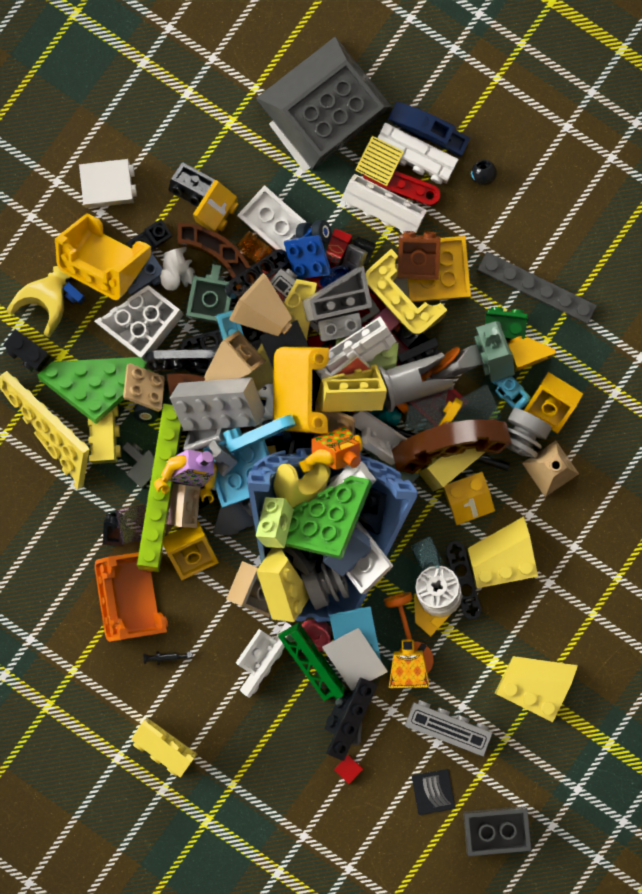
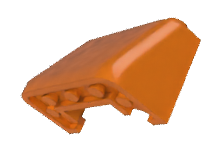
(127, 598)

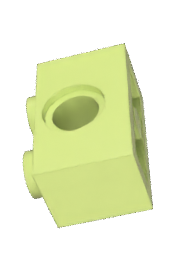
(274, 522)

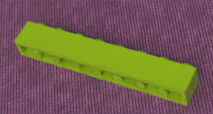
(159, 503)

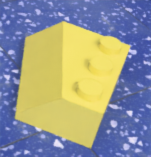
(503, 556)
(282, 586)
(537, 685)
(163, 747)

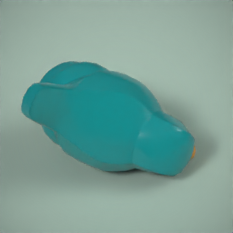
(389, 418)

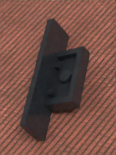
(347, 717)

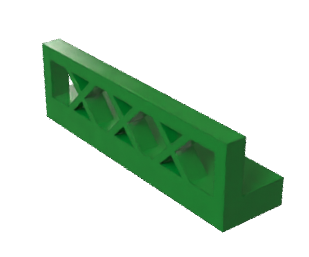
(315, 658)

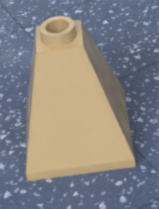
(262, 309)
(234, 359)
(544, 474)

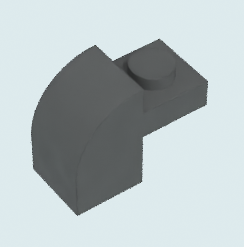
(142, 470)

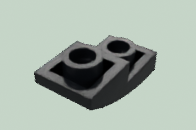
(153, 235)

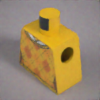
(408, 667)

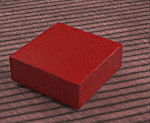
(348, 769)

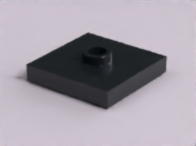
(292, 338)

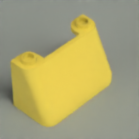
(380, 281)

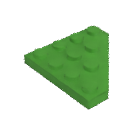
(90, 385)
(329, 520)

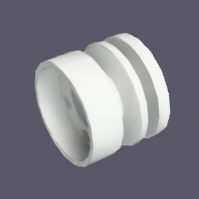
(443, 601)

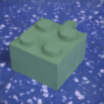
(208, 297)
(494, 351)

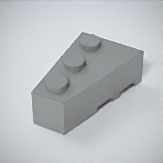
(340, 297)

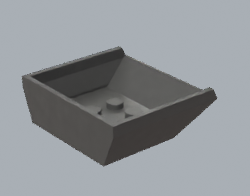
(323, 103)

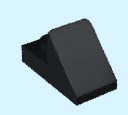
(373, 511)

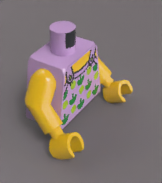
(192, 469)

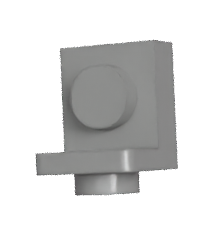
(224, 460)

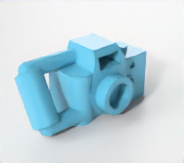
(511, 389)

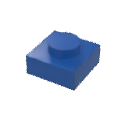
(73, 294)

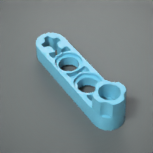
(236, 441)

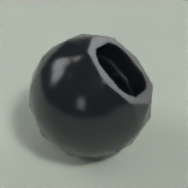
(484, 172)

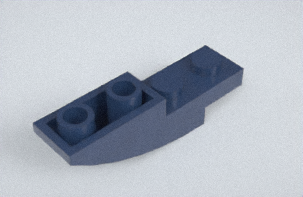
(429, 127)

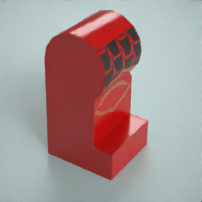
(337, 247)

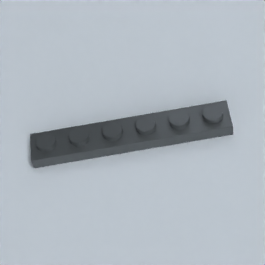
(537, 288)

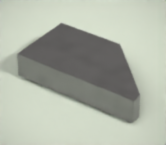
(354, 257)

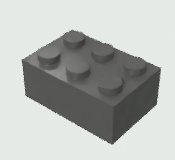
(496, 831)

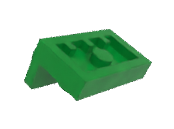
(512, 322)

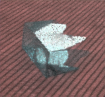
(426, 554)

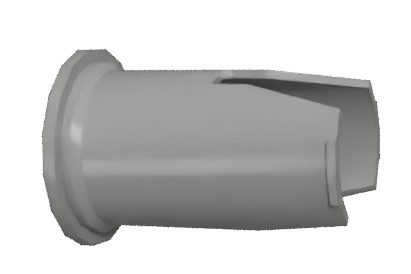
(405, 382)

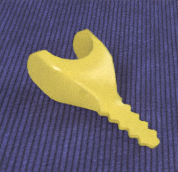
(45, 293)
(299, 490)

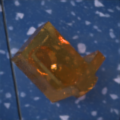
(253, 247)

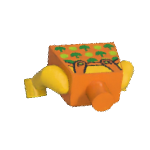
(335, 450)

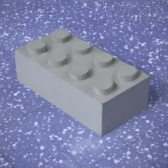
(217, 404)

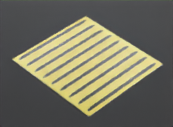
(379, 160)

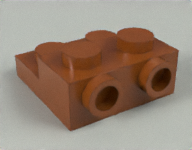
(418, 256)

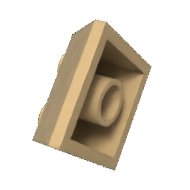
(248, 591)

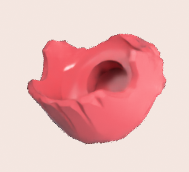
(319, 632)

